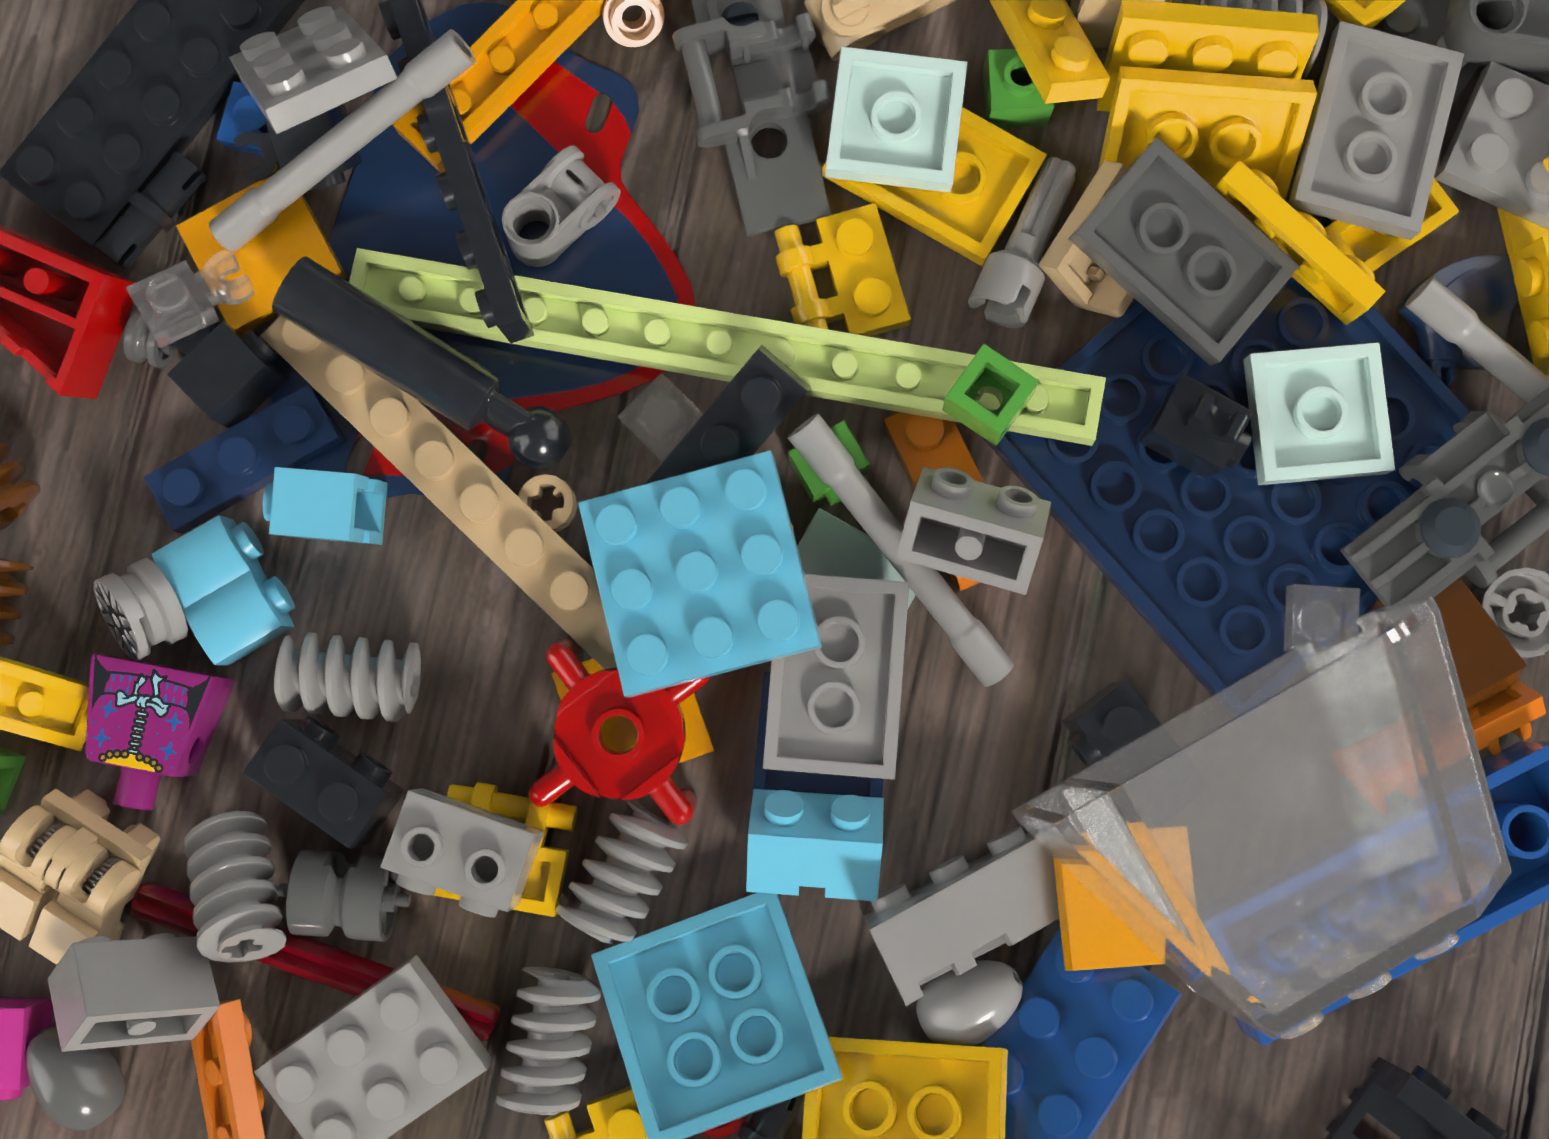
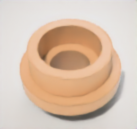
(636, 32)

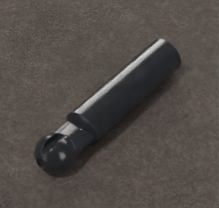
(416, 361)

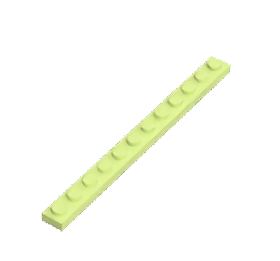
(720, 343)

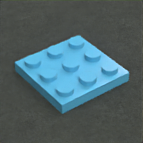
(699, 574)
(715, 1018)

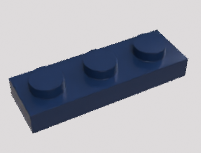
(243, 459)

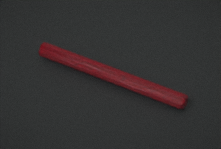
(306, 957)

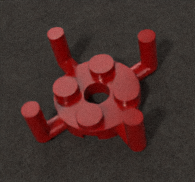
(594, 766)

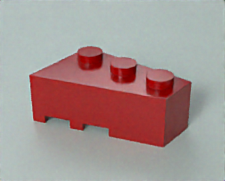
(60, 313)

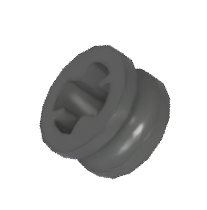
(141, 345)

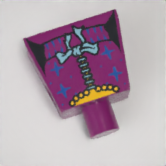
(150, 722)

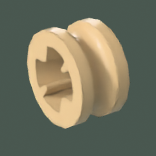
(534, 490)

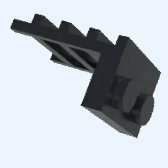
(1411, 1108)

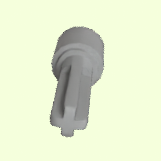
(1012, 275)

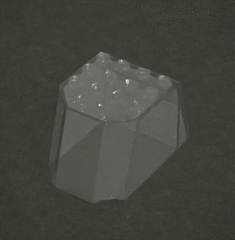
(1295, 825)

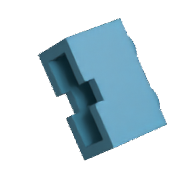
(325, 506)
(815, 843)

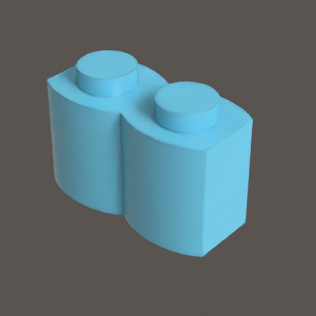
(225, 589)

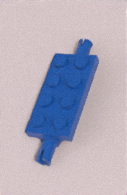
(1076, 1043)

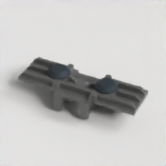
(1465, 483)

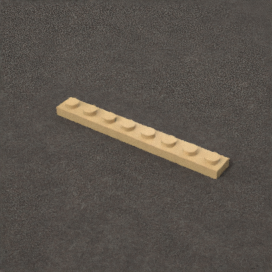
(456, 485)

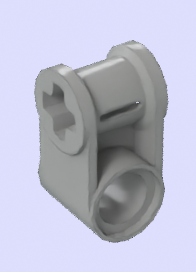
(565, 198)

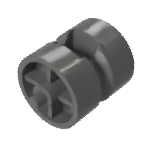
(332, 893)

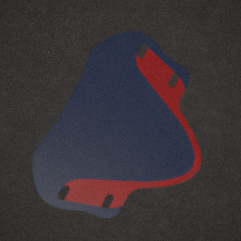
(399, 210)

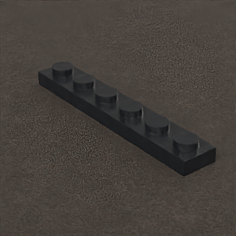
(462, 182)

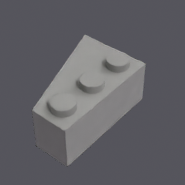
(964, 911)

